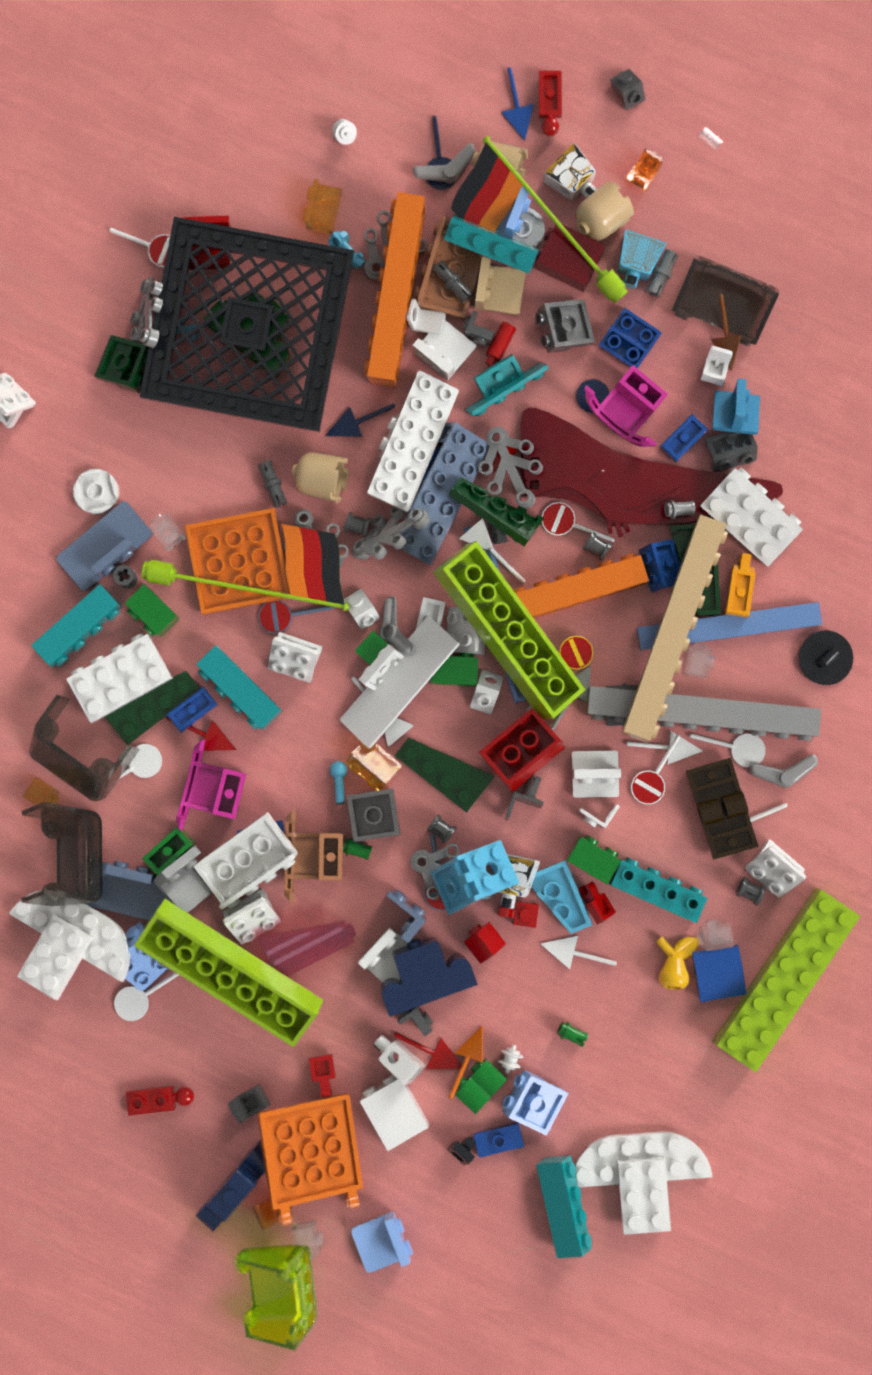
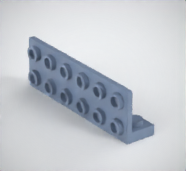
(457, 458)

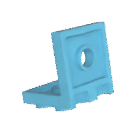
(466, 879)

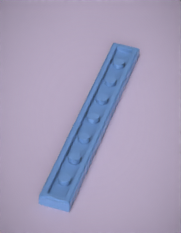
(733, 626)

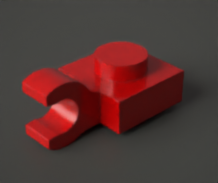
(598, 904)
(523, 913)
(322, 1070)

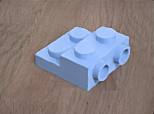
(534, 1102)

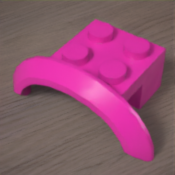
(628, 406)
(210, 788)

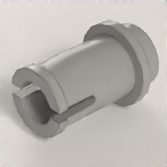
(675, 509)

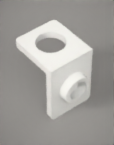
(425, 320)
(486, 693)
(594, 821)

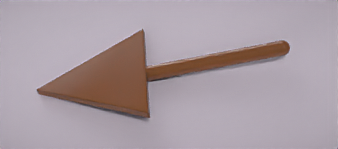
(728, 342)

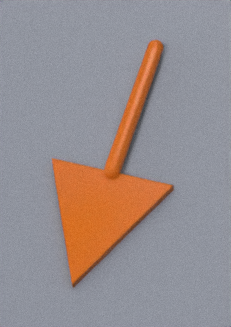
(472, 1050)

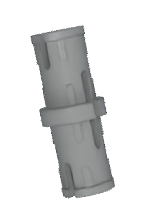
(662, 273)

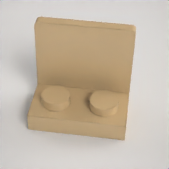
(499, 288)

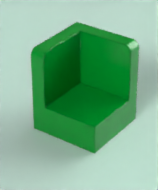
(371, 647)

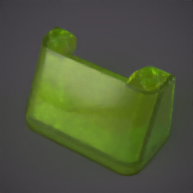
(281, 1294)

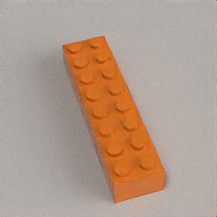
(396, 292)

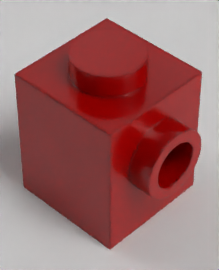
(484, 942)

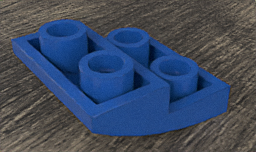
(630, 338)
(719, 973)

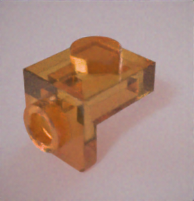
(645, 169)
(265, 1215)

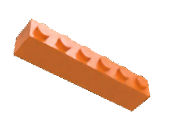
(584, 586)

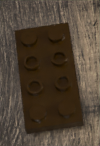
(722, 808)

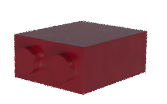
(564, 261)

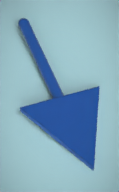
(520, 116)

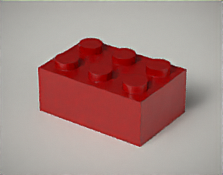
(522, 749)

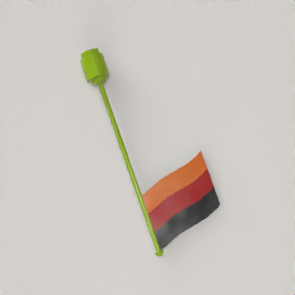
(490, 195)
(310, 569)

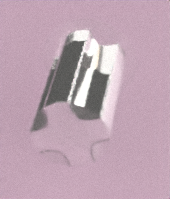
(709, 139)

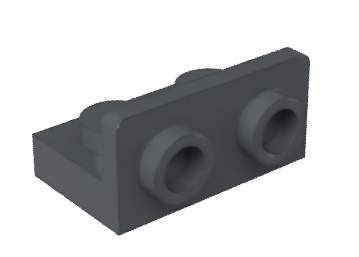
(731, 450)

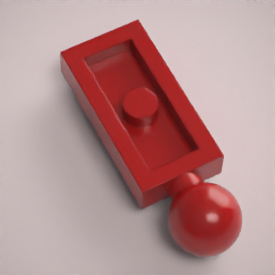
(550, 100)
(157, 1099)

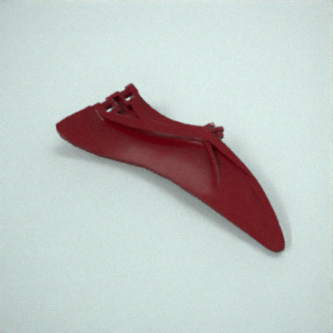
(611, 482)

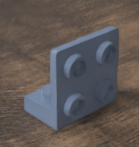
(411, 926)

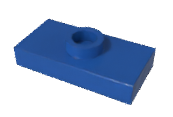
(683, 438)
(192, 709)
(498, 1139)

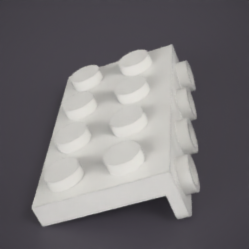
(752, 516)
(119, 677)
(246, 861)

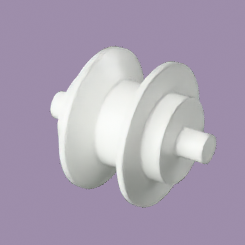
(344, 131)
(510, 1059)

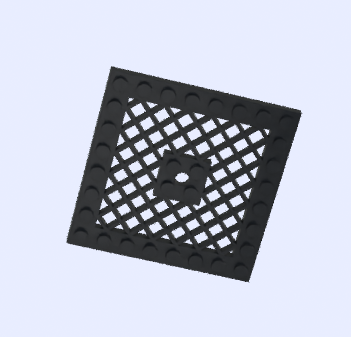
(250, 244)

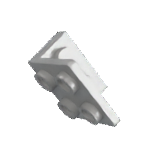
(182, 882)

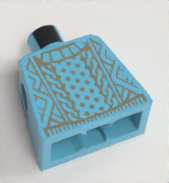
(639, 257)

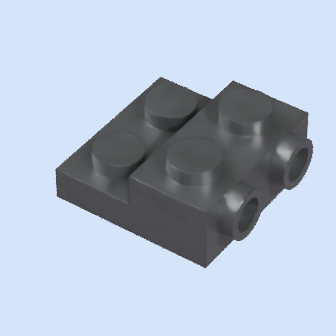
(564, 325)

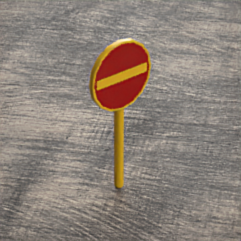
(576, 652)

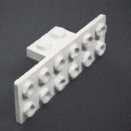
(411, 441)
(396, 680)

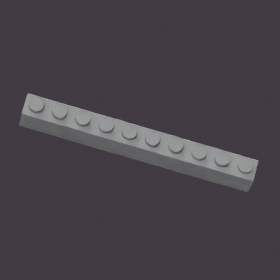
(712, 714)

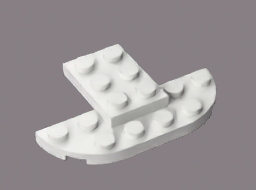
(66, 938)
(641, 1168)

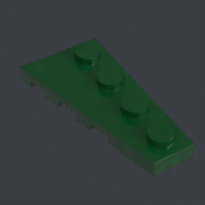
(449, 775)

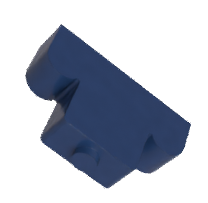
(424, 976)
(233, 1189)

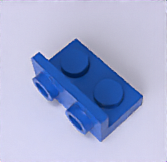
(660, 564)

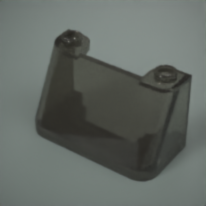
(745, 298)

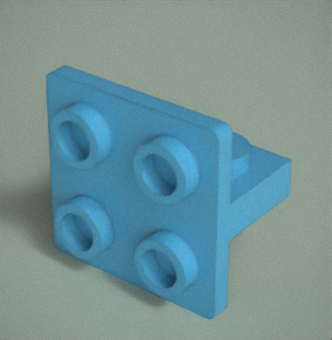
(736, 410)

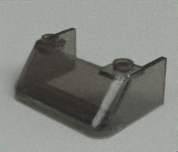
(91, 782)
(78, 855)

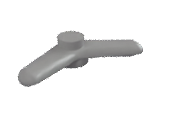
(446, 173)
(389, 630)
(784, 777)

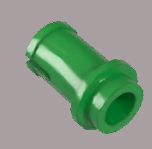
(357, 849)
(572, 1034)

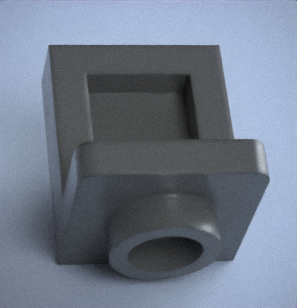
(629, 88)
(478, 334)
(421, 1019)
(249, 1103)

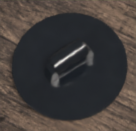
(826, 657)

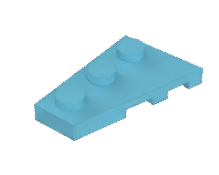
(560, 893)

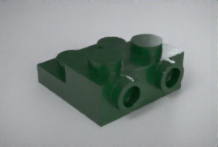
(123, 363)

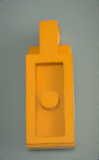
(741, 588)

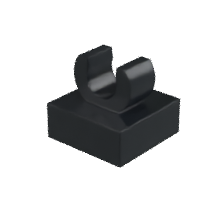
(461, 1150)

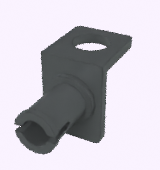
(527, 796)

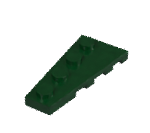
(511, 521)
(711, 606)
(149, 709)

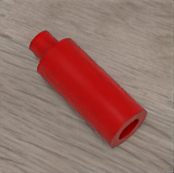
(500, 343)

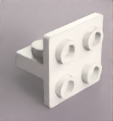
(12, 400)
(464, 633)
(294, 657)
(595, 774)
(775, 869)
(251, 917)

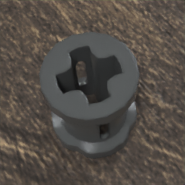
(357, 524)
(597, 546)
(124, 569)
(441, 829)
(750, 891)

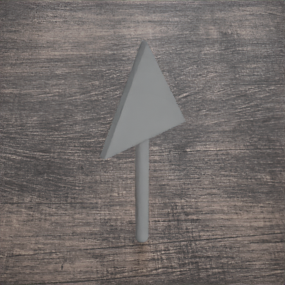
(584, 678)

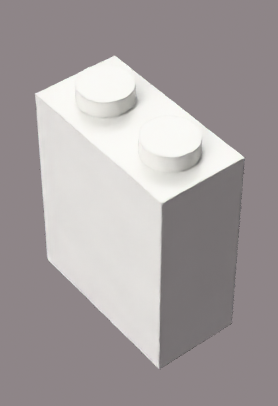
(393, 1112)

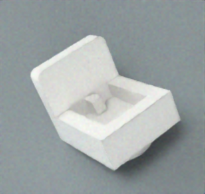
(716, 365)
(361, 609)

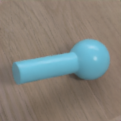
(338, 771)

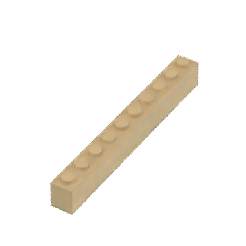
(674, 628)

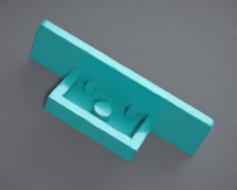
(501, 380)

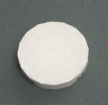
(535, 232)
(96, 491)

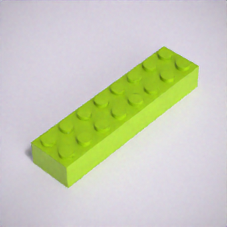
(509, 630)
(229, 973)
(786, 979)

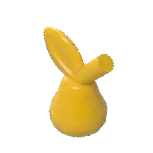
(674, 973)

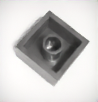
(373, 815)

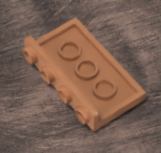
(461, 261)

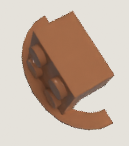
(317, 857)

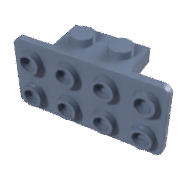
(104, 546)
(129, 891)

